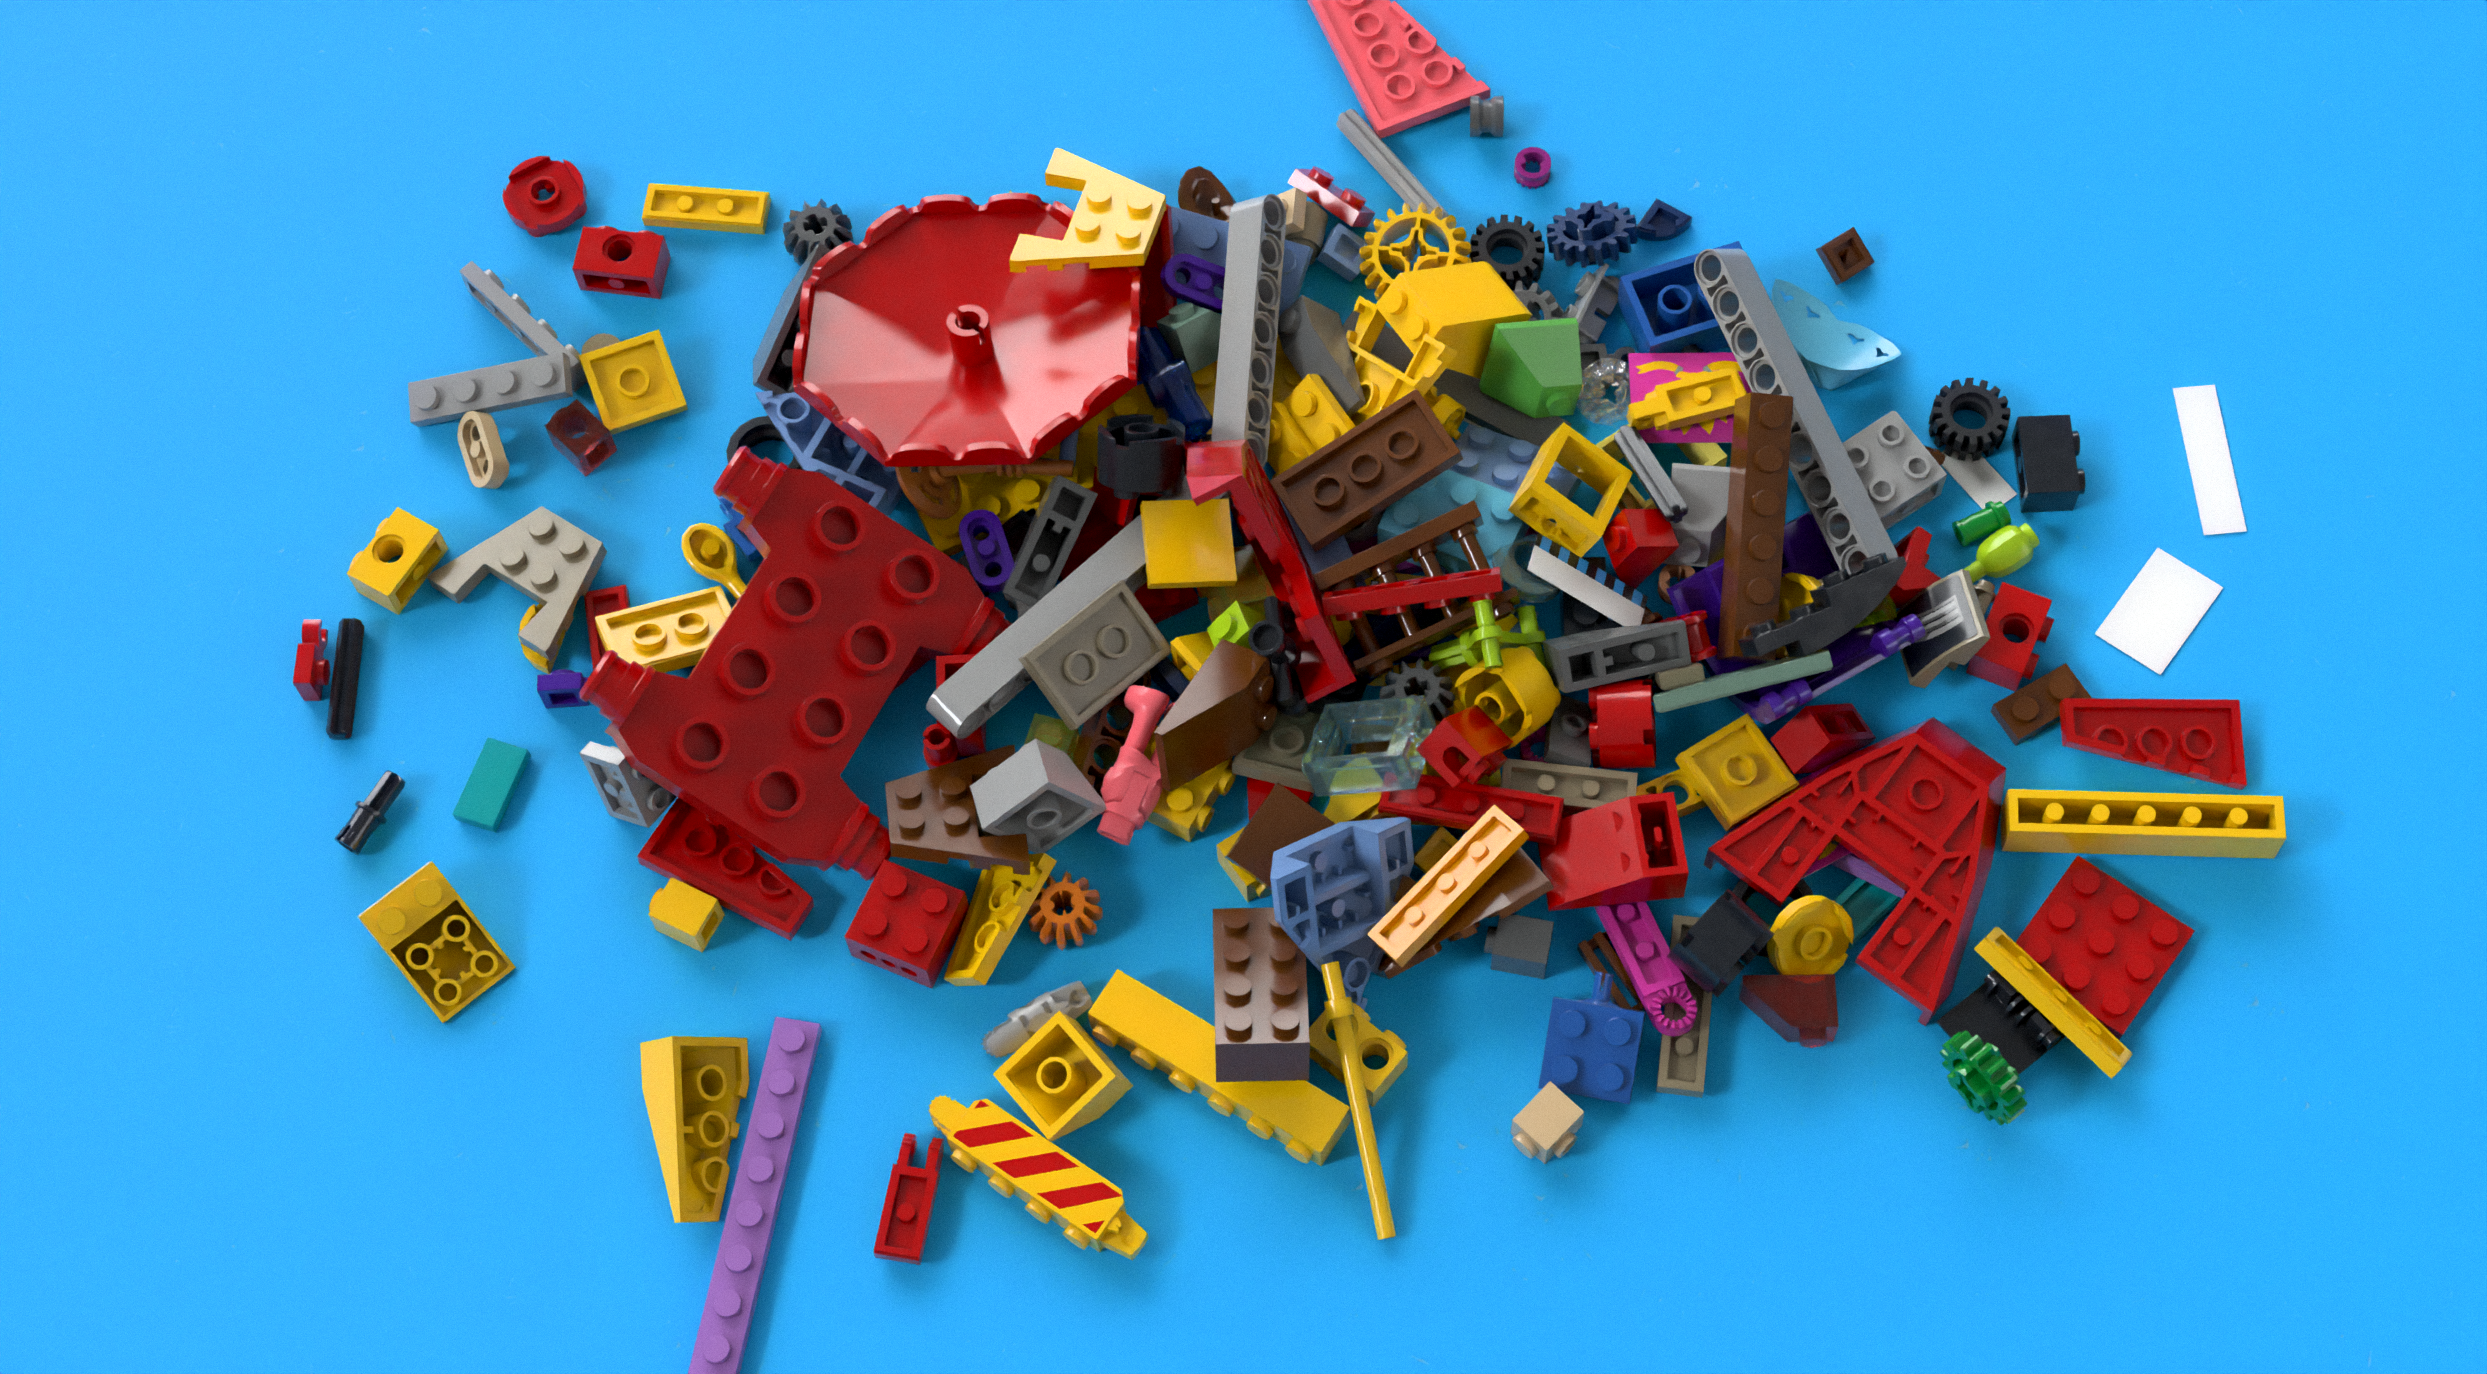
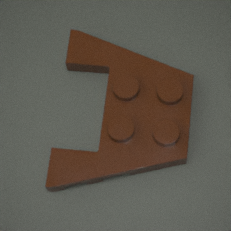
(936, 816)

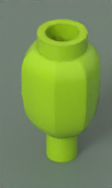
(2004, 552)

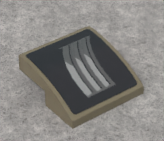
(1951, 624)

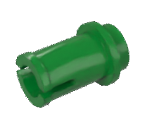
(1981, 523)

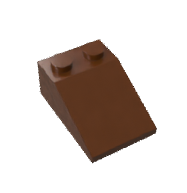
(1216, 714)

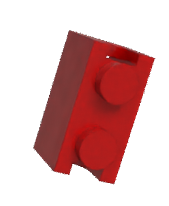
(1465, 747)

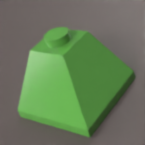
(1535, 366)

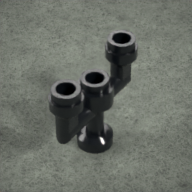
(1284, 654)

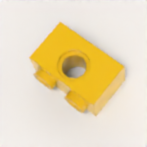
(397, 582)

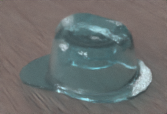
(1514, 565)

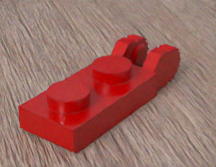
(909, 1203)

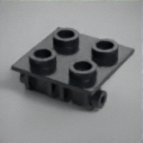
(2004, 1019)

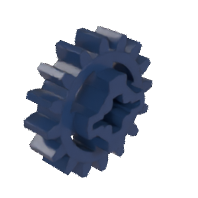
(1592, 234)

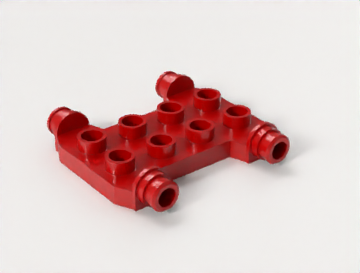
(796, 668)

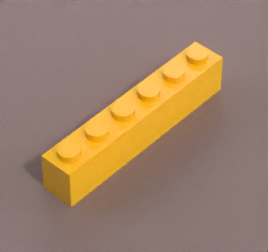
(2142, 823)
(1184, 1048)

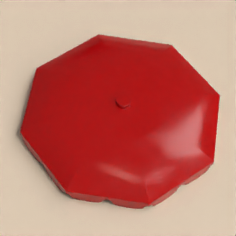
(948, 355)

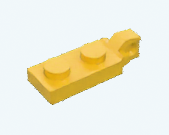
(1688, 401)

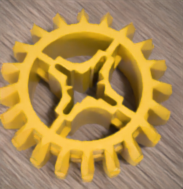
(1416, 224)

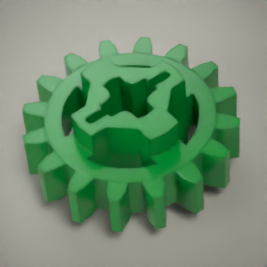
(1983, 1078)

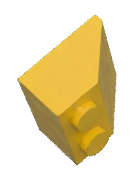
(1062, 1078)

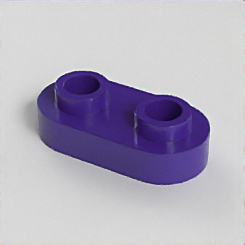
(1200, 281)
(987, 553)

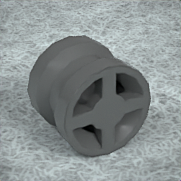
(1486, 116)

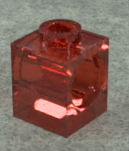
(588, 450)

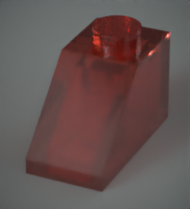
(1794, 1005)

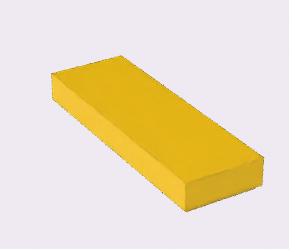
(706, 208)

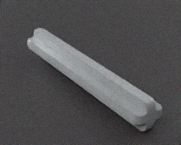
(1386, 162)

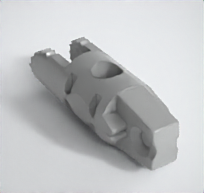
(1028, 1019)

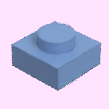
(1342, 252)

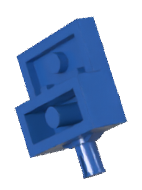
(1593, 1045)

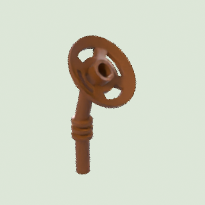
(938, 482)

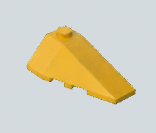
(693, 1106)

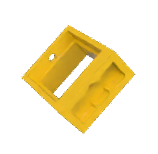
(1539, 502)

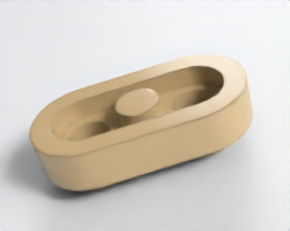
(482, 450)

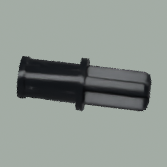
(370, 813)

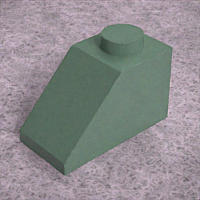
(1192, 334)

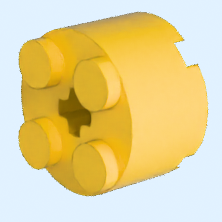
(1513, 696)

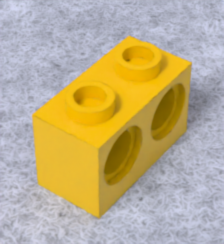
(1369, 1042)

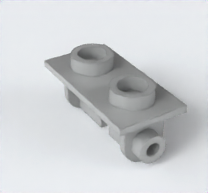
(1595, 294)

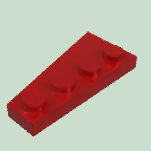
(2170, 735)
(725, 867)

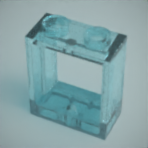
(1401, 720)

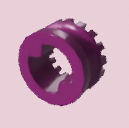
(1532, 179)

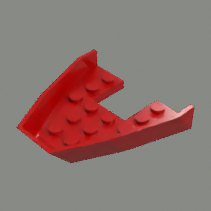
(1263, 523)
(1917, 813)

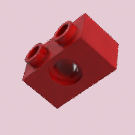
(639, 275)
(2019, 614)

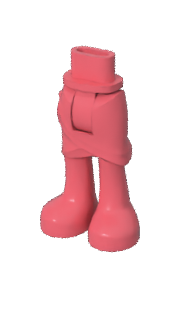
(1134, 781)

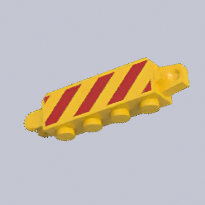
(1039, 1174)

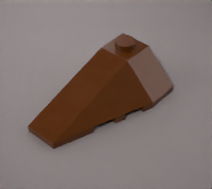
(1505, 892)

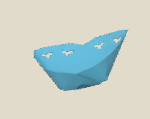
(1824, 341)

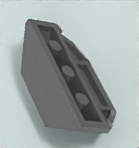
(775, 354)

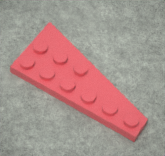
(1394, 64)

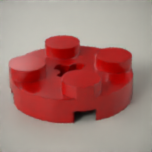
(552, 214)

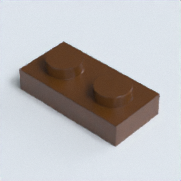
(2037, 704)

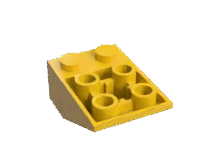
(436, 941)

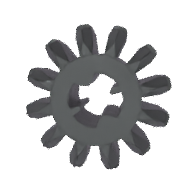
(813, 227)
(1421, 682)

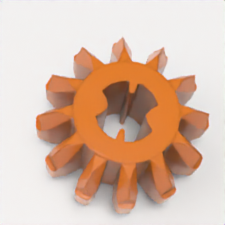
(1069, 925)

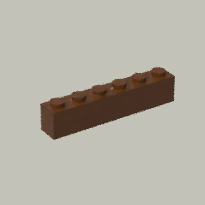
(1754, 520)

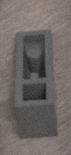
(1318, 345)
(1049, 540)
(1615, 654)

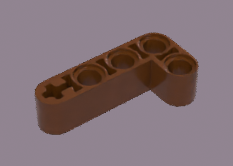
(1104, 740)

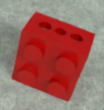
(907, 923)

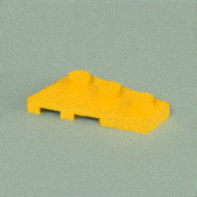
(993, 919)

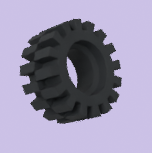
(1515, 236)
(1969, 398)

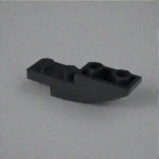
(1835, 609)

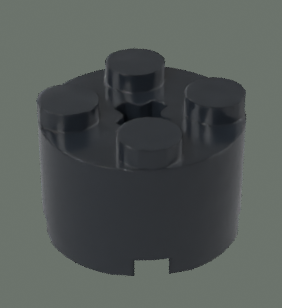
(1141, 455)
(1718, 941)

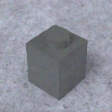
(1520, 945)

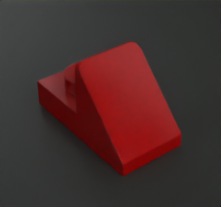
(1915, 575)

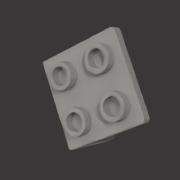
(1894, 468)
(623, 789)

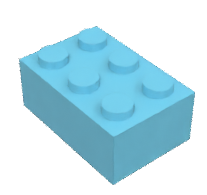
(1444, 494)

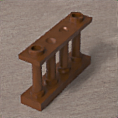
(1381, 564)

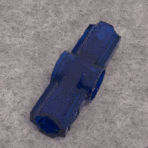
(1171, 385)

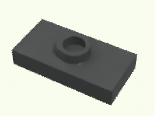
(1569, 734)

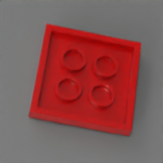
(2103, 943)

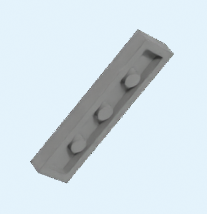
(515, 316)
(490, 389)

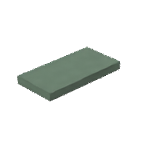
(1743, 680)

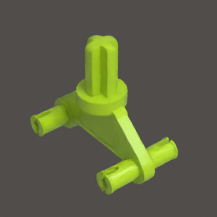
(1488, 639)

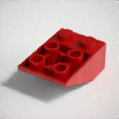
(1617, 854)

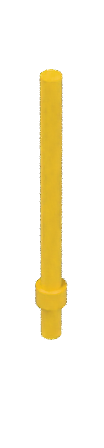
(1339, 1010)

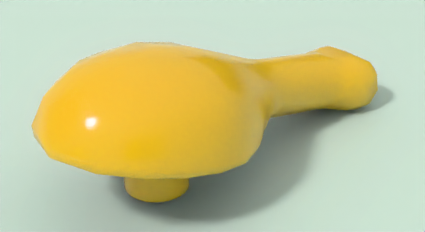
(712, 556)

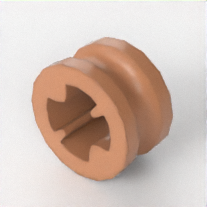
(1669, 572)

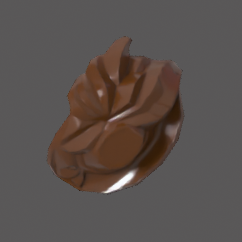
(1204, 194)

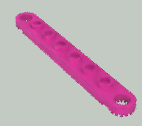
(1639, 947)

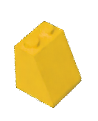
(1453, 306)

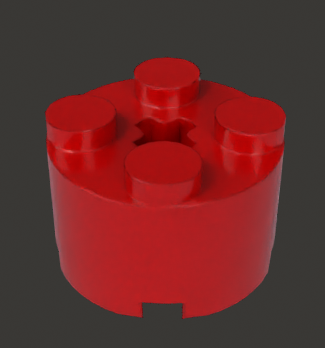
(1623, 725)

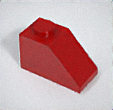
(1638, 543)
(1821, 737)

